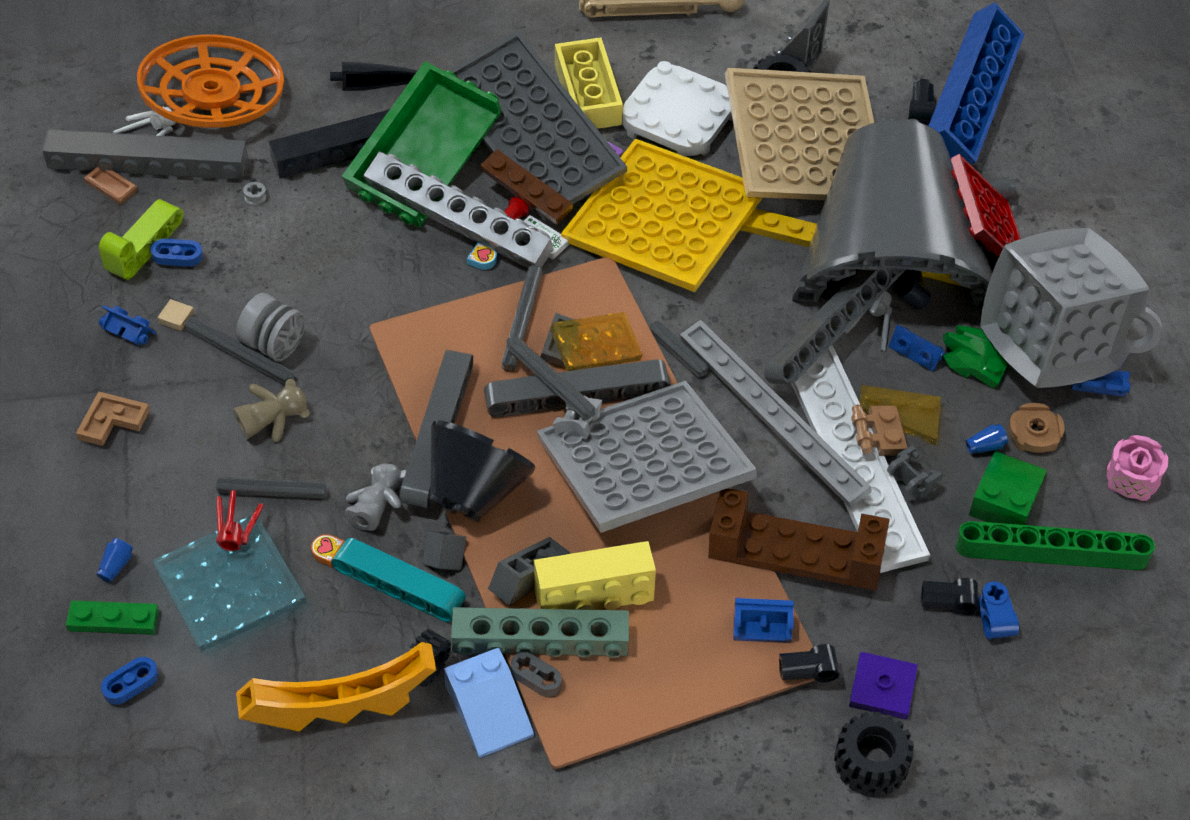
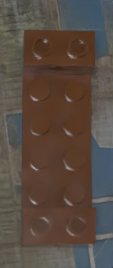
(797, 545)

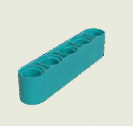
(398, 579)

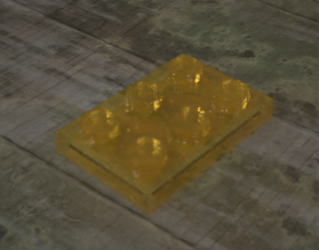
(596, 341)

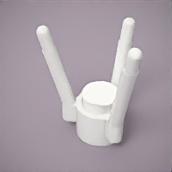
(155, 119)

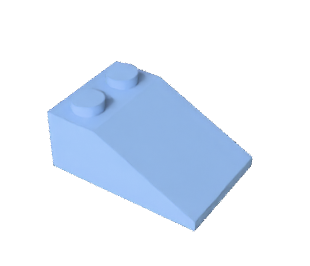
(488, 702)

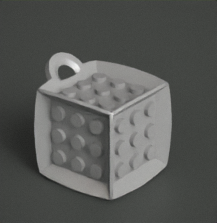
(1066, 307)

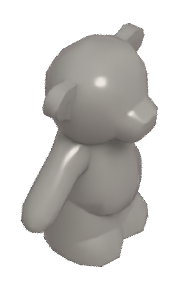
(373, 499)

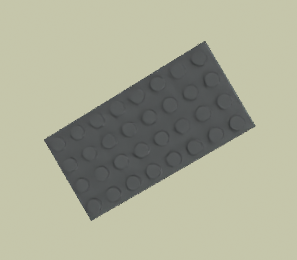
(540, 121)

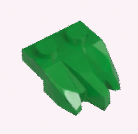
(974, 355)

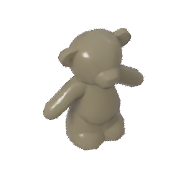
(273, 408)

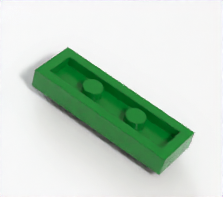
(112, 617)

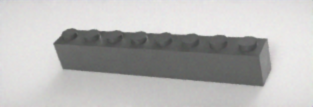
(146, 154)

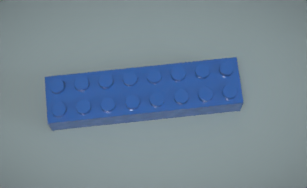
(977, 82)

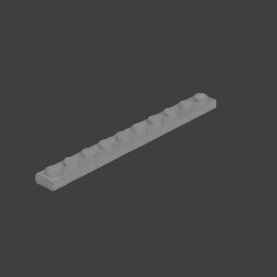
(776, 414)

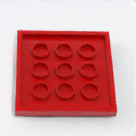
(985, 208)

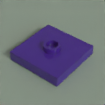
(883, 685)

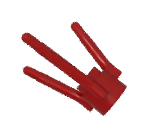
(230, 534)

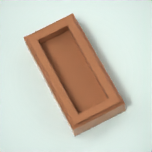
(111, 185)

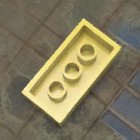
(590, 80)
(596, 578)

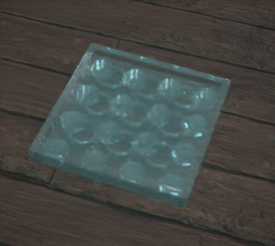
(226, 590)

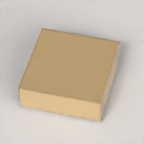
(175, 315)

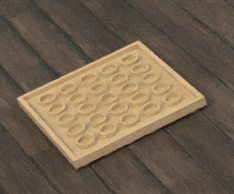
(794, 128)

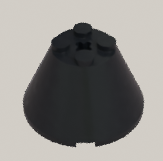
(470, 472)

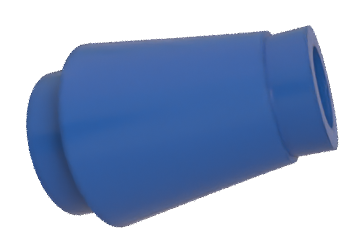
(987, 440)
(114, 559)

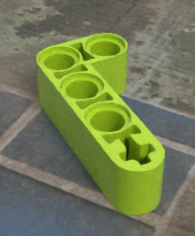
(129, 253)

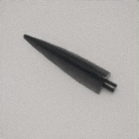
(369, 76)

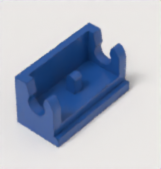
(763, 620)

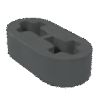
(535, 674)

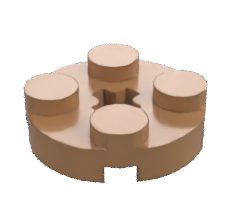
(1036, 441)

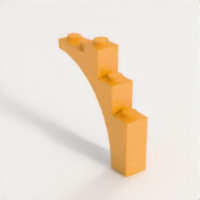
(336, 699)

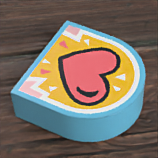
(482, 257)

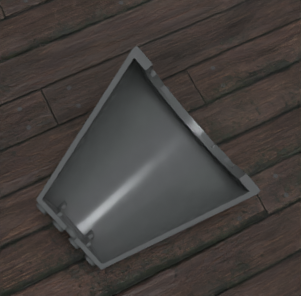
(893, 210)

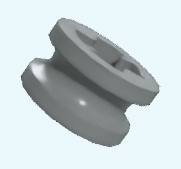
(257, 199)

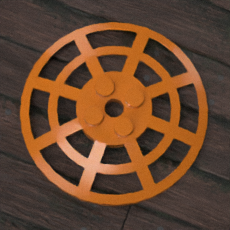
(210, 87)

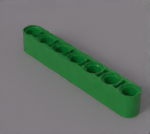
(1041, 539)

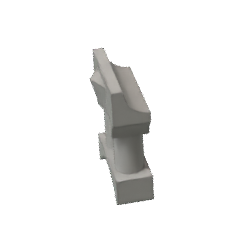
(574, 422)

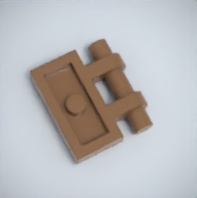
(886, 429)

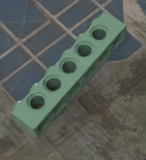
(552, 622)

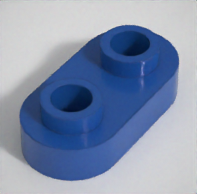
(176, 252)
(128, 680)

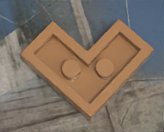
(110, 411)

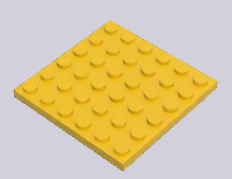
(663, 215)

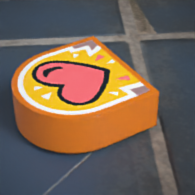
(325, 547)

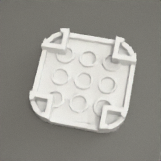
(677, 109)

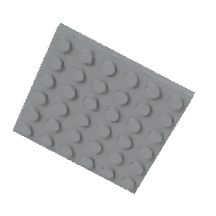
(647, 457)

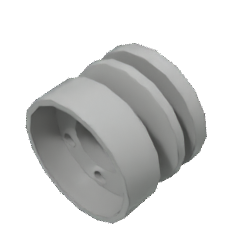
(270, 327)

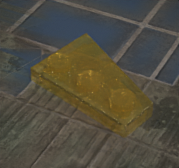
(916, 411)

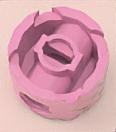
(1136, 467)

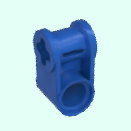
(997, 612)

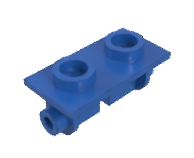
(135, 329)
(916, 348)
(1112, 384)

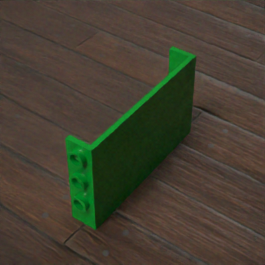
(429, 126)

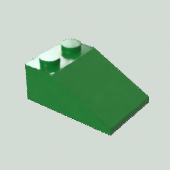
(1007, 490)

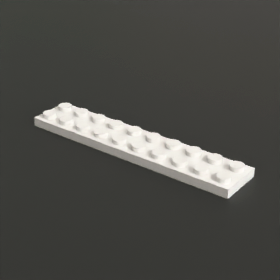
(828, 405)

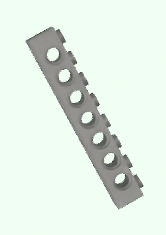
(387, 166)

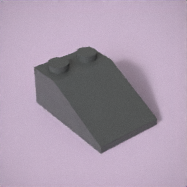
(809, 37)

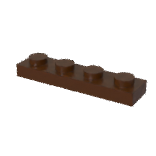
(526, 186)

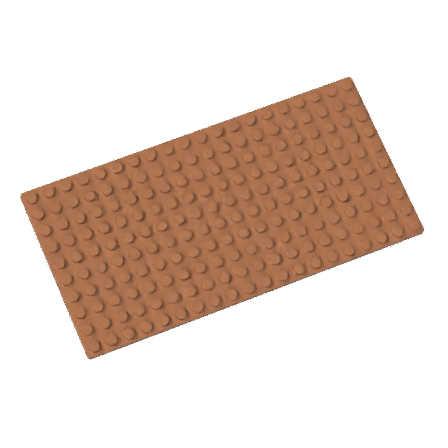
(679, 644)

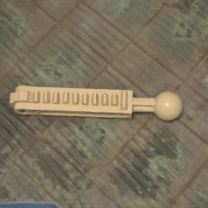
(601, 8)

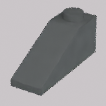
(515, 574)

